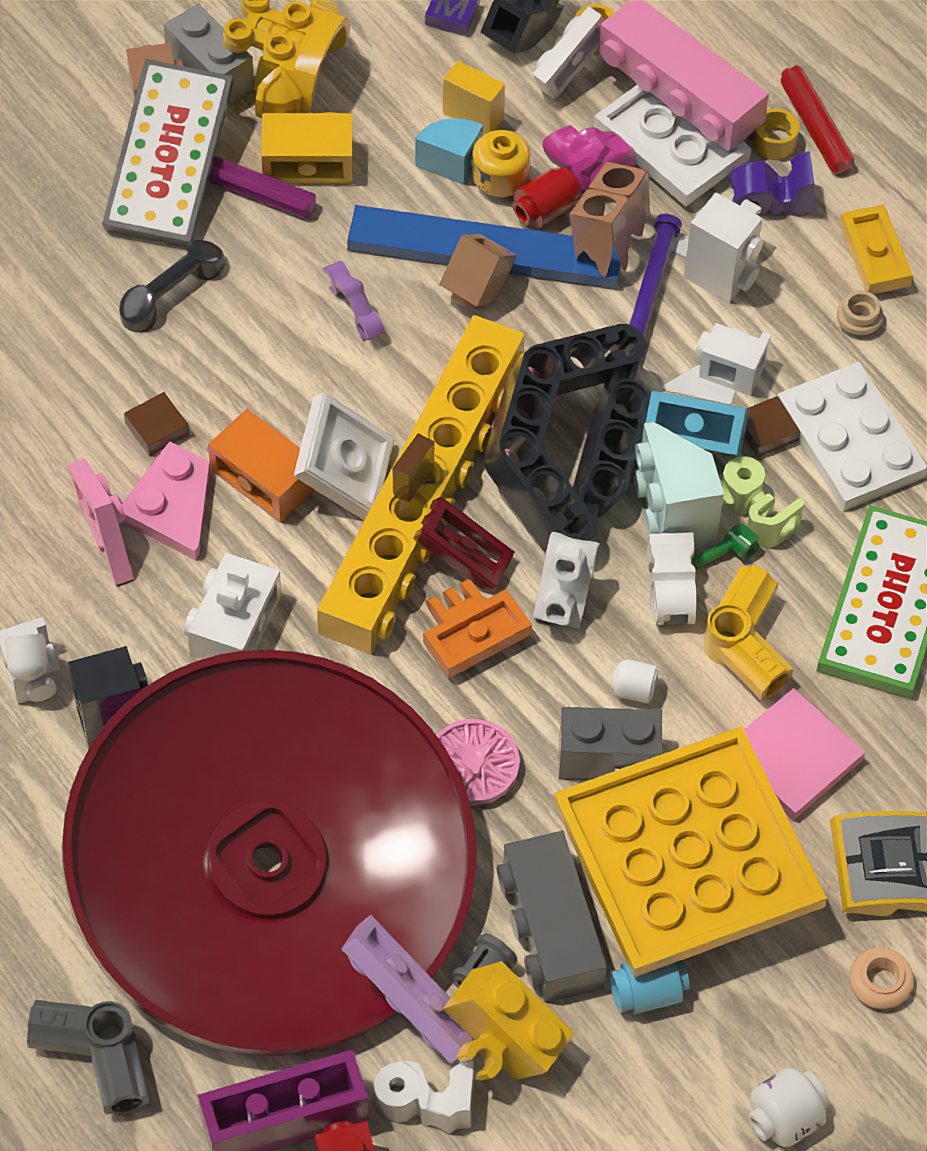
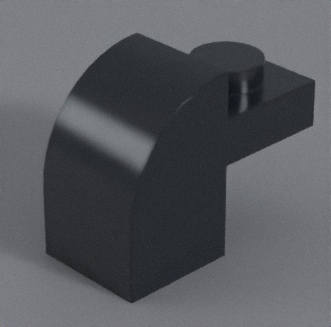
(520, 23)

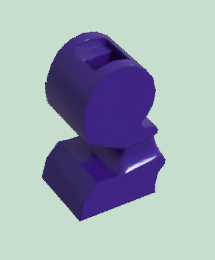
(771, 192)

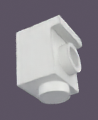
(732, 357)
(40, 688)

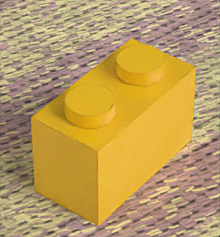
(308, 147)

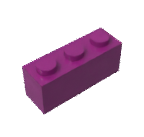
(284, 1105)

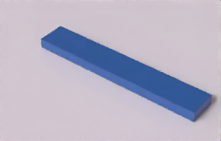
(436, 237)

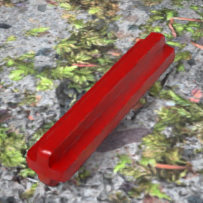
(817, 119)

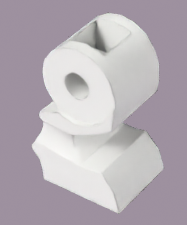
(672, 578)
(404, 1093)

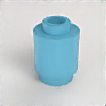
(650, 990)

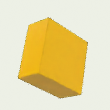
(473, 96)

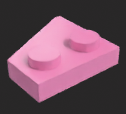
(171, 500)
(103, 515)

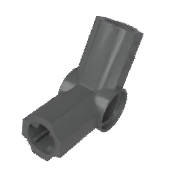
(76, 1031)

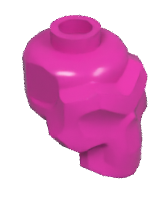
(587, 151)

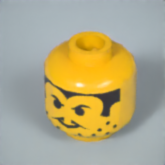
(501, 163)

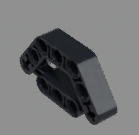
(581, 504)

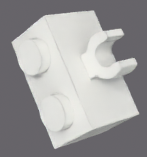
(724, 247)
(234, 608)

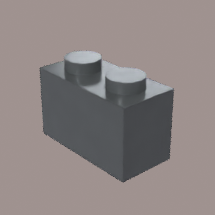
(606, 739)

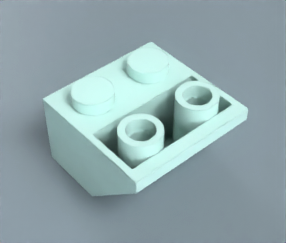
(677, 486)

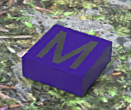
(451, 14)

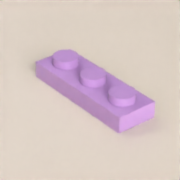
(405, 986)

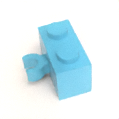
(702, 422)

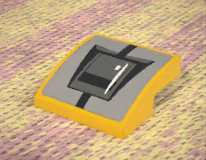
(881, 861)

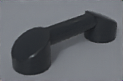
(138, 304)

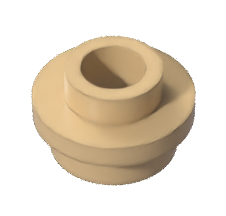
(860, 303)

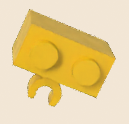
(507, 1024)

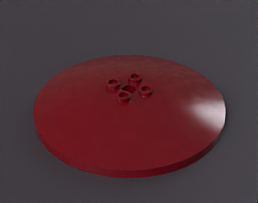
(248, 760)

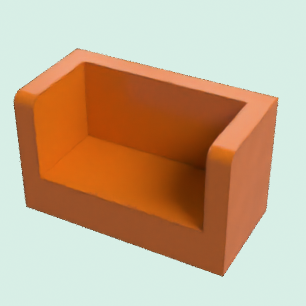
(259, 465)

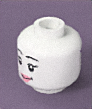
(788, 1107)

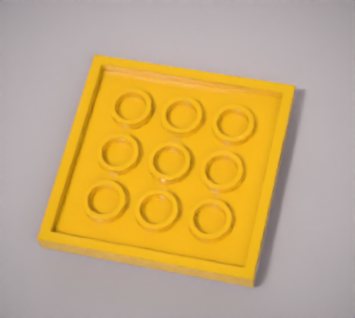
(689, 851)

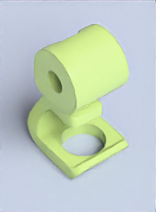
(744, 494)

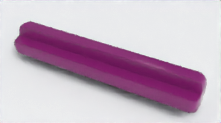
(262, 187)

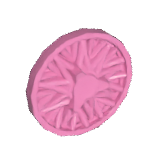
(483, 756)

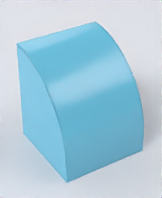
(448, 148)

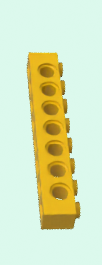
(361, 620)

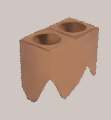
(593, 229)

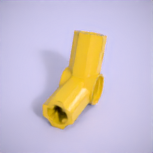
(748, 651)

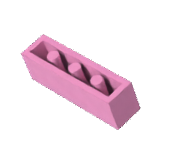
(683, 73)

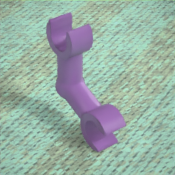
(366, 320)

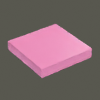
(801, 752)

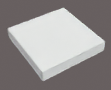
(343, 455)

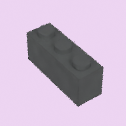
(552, 917)

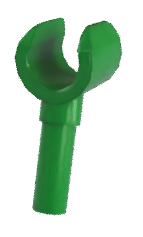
(738, 539)

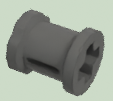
(488, 951)

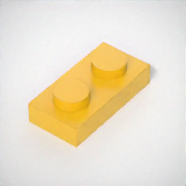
(876, 249)

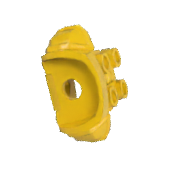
(292, 48)

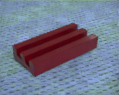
(460, 551)

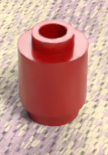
(546, 197)

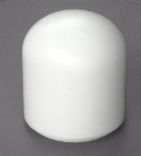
(26, 656)
(635, 680)

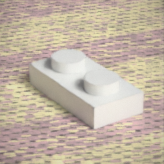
(579, 43)

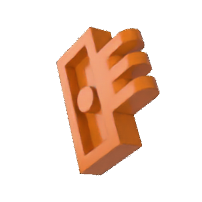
(473, 627)

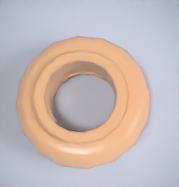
(881, 997)

